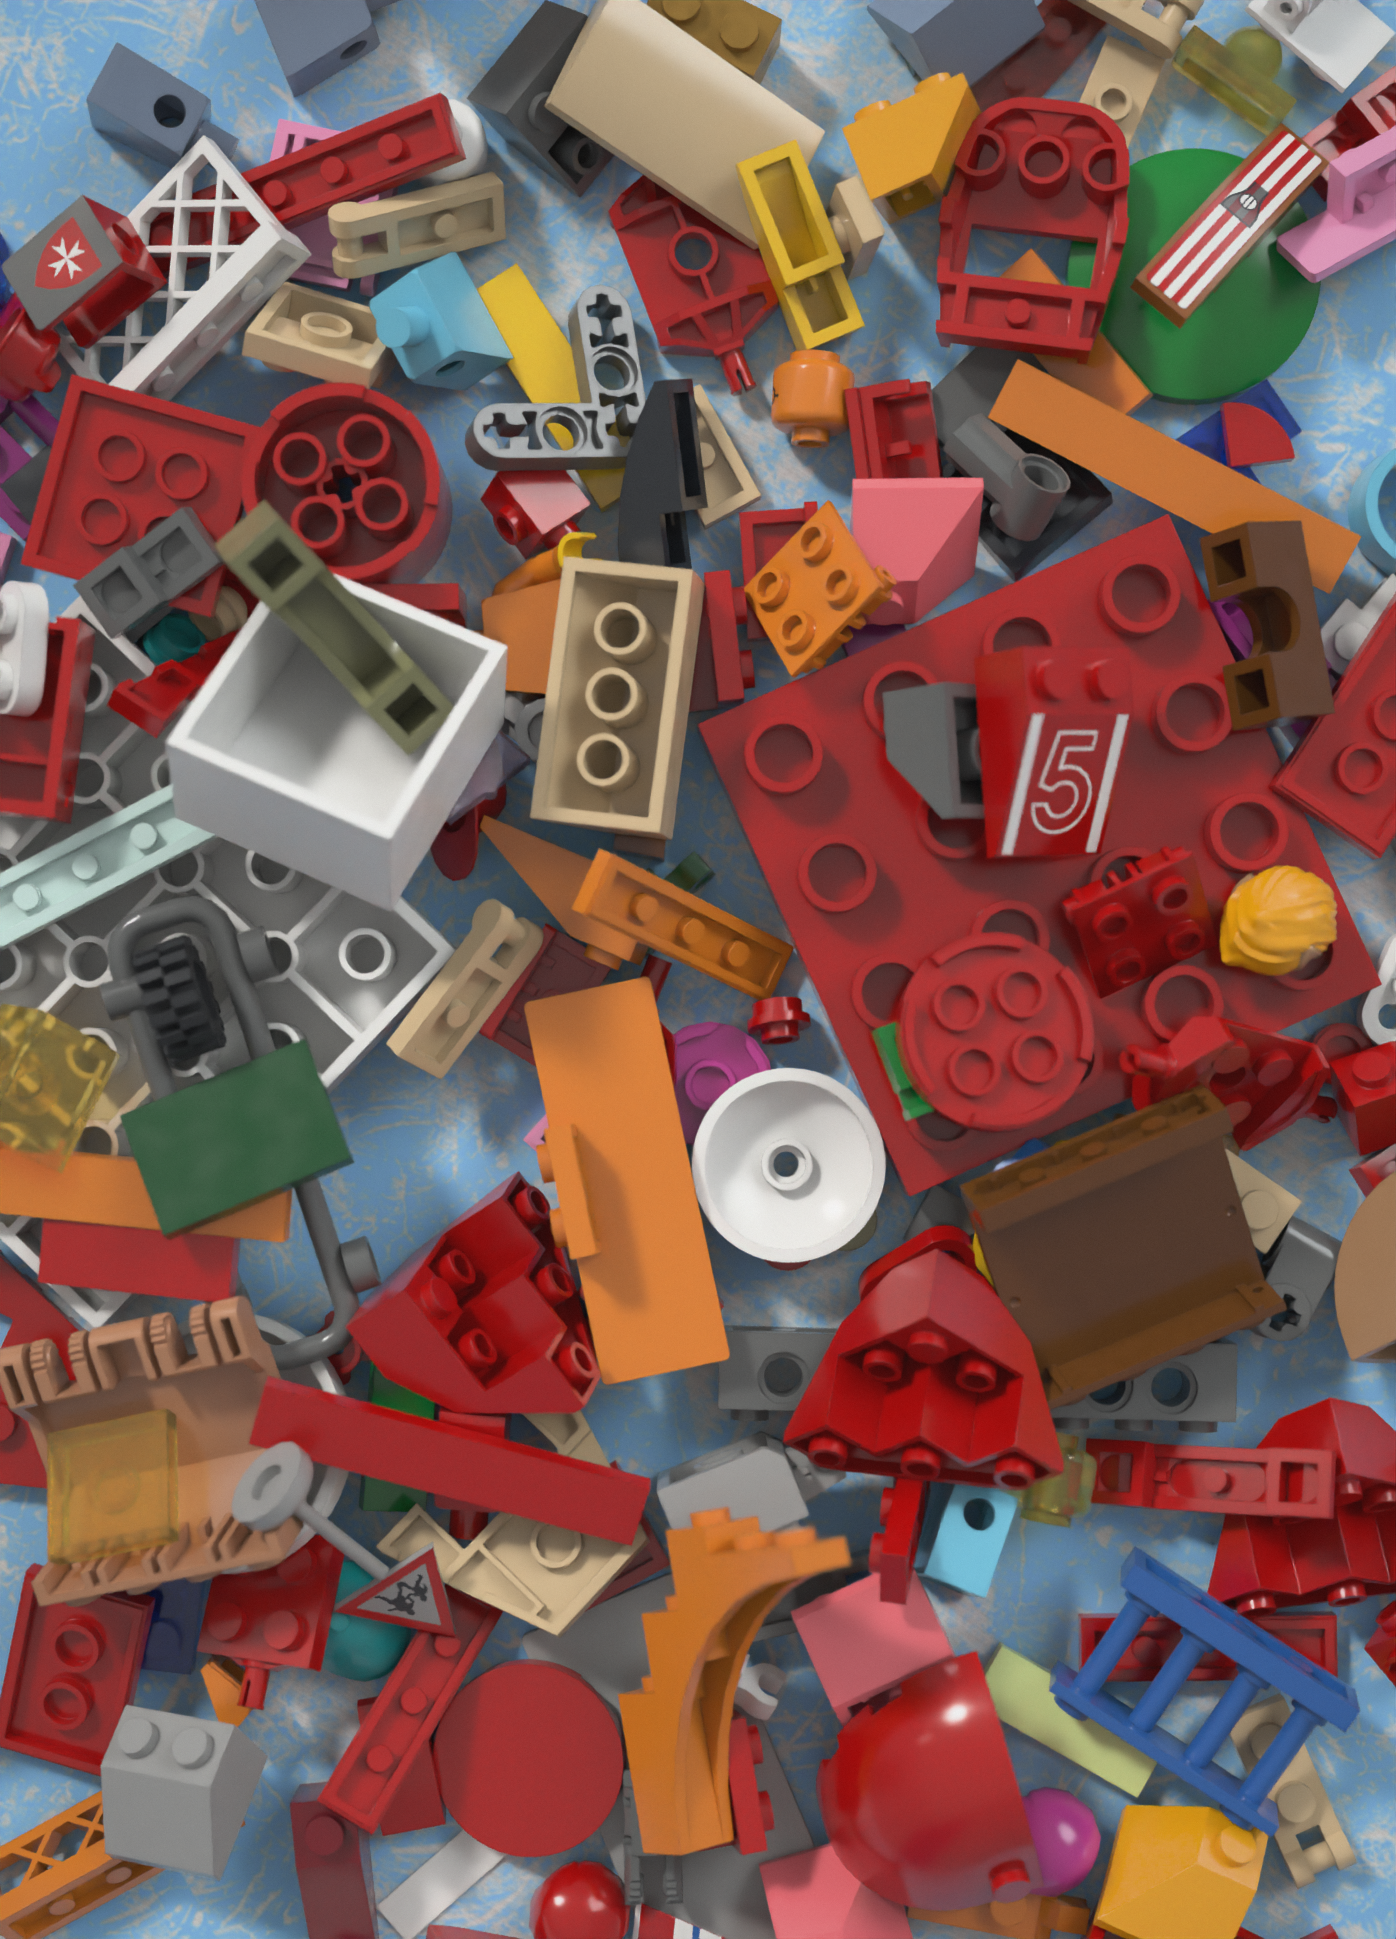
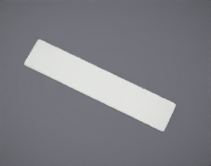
(438, 1884)

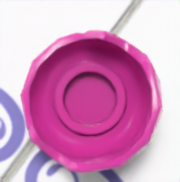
(1063, 1838)

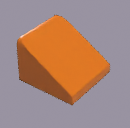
(224, 1682)

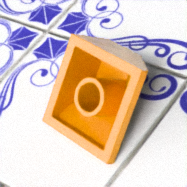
(1179, 1874)

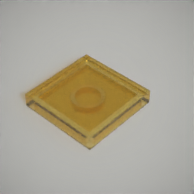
(112, 1487)

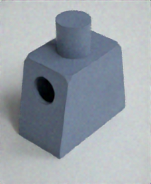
(319, 36)
(137, 96)

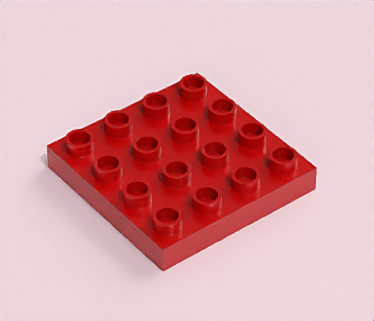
(884, 882)

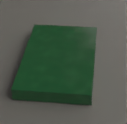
(236, 1139)

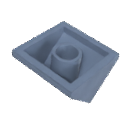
(957, 33)

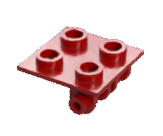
(1142, 921)

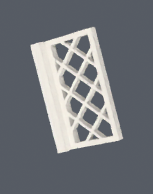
(221, 305)

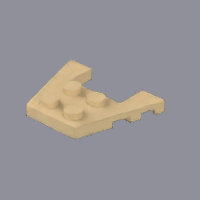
(522, 1563)

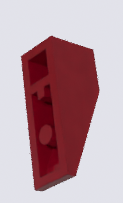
(332, 1870)

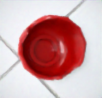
(580, 1903)

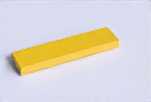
(544, 366)

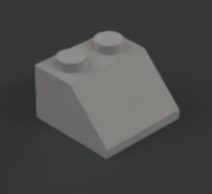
(177, 1790)

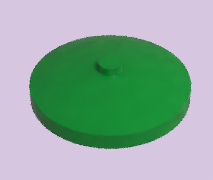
(1239, 330)

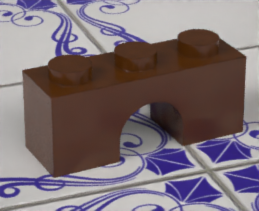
(1269, 578)

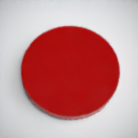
(994, 1032)
(529, 1758)

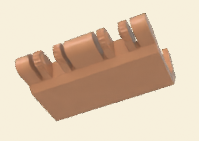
(215, 1399)

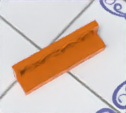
(69, 1887)

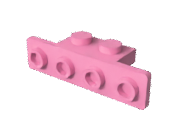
(1357, 214)

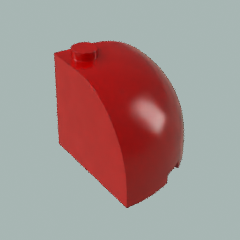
(929, 1796)

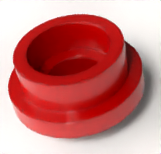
(778, 1020)

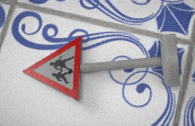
(405, 1595)

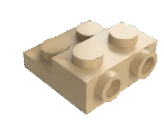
(319, 338)

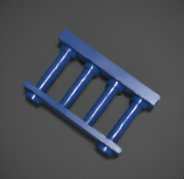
(1205, 1627)

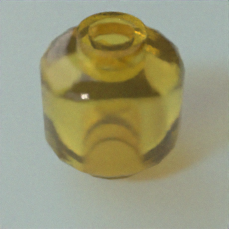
(1062, 1496)

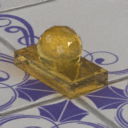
(1238, 73)

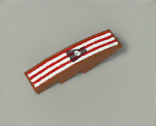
(1229, 225)

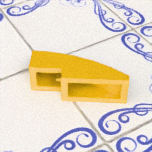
(798, 247)

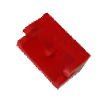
(894, 430)

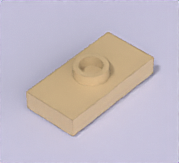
(1122, 83)
(854, 226)

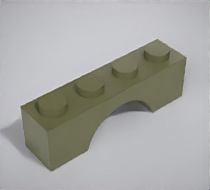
(335, 627)

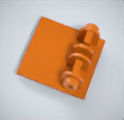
(815, 591)

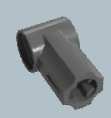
(1019, 484)

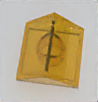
(47, 1084)

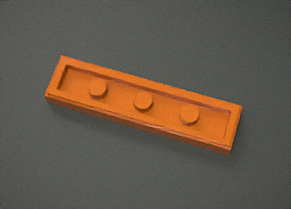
(682, 926)

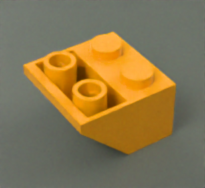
(912, 146)

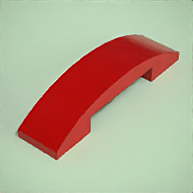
(1214, 1479)

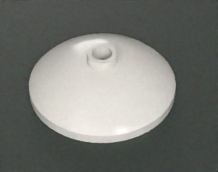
(835, 1175)

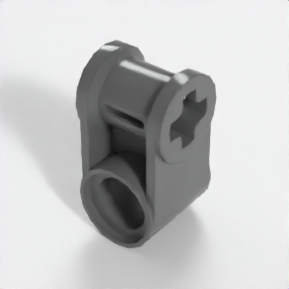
(1299, 1270)

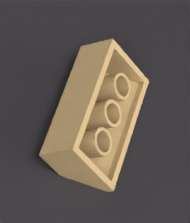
(618, 697)

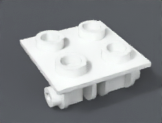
(1328, 35)

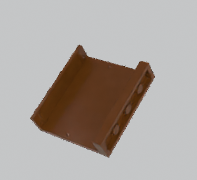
(1122, 1246)

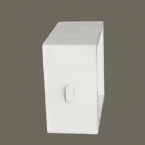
(307, 776)

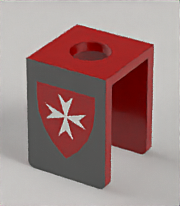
(84, 271)

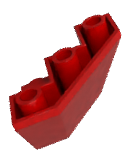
(485, 1314)
(930, 1386)
(1315, 1561)

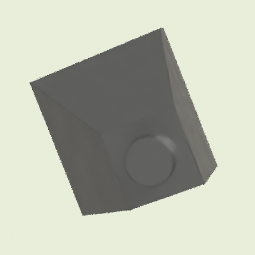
(937, 745)

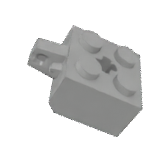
(751, 1478)

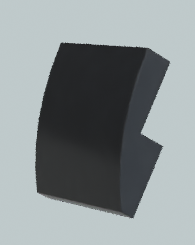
(1080, 505)

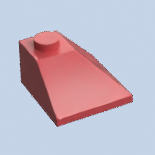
(921, 534)
(820, 1899)

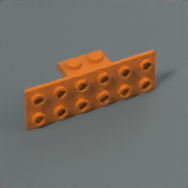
(624, 1181)

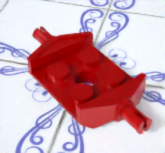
(700, 309)
(1253, 1072)

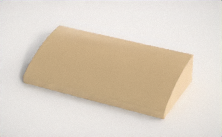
(673, 109)

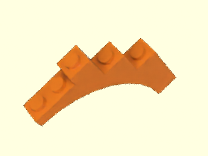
(696, 1648)

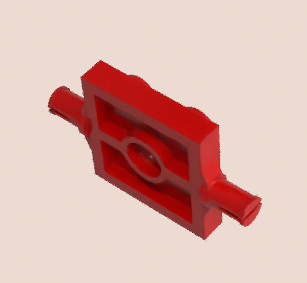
(273, 1616)

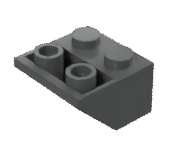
(515, 96)

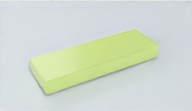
(1024, 1701)

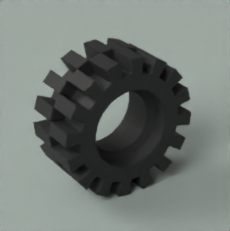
(179, 999)

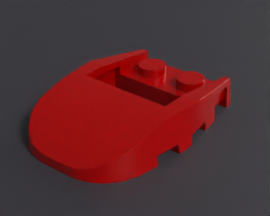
(1043, 174)

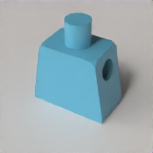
(439, 326)
(962, 1555)

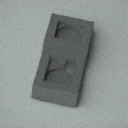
(150, 573)

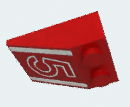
(1051, 746)

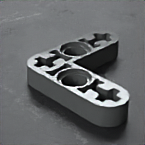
(585, 420)

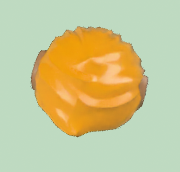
(1277, 921)

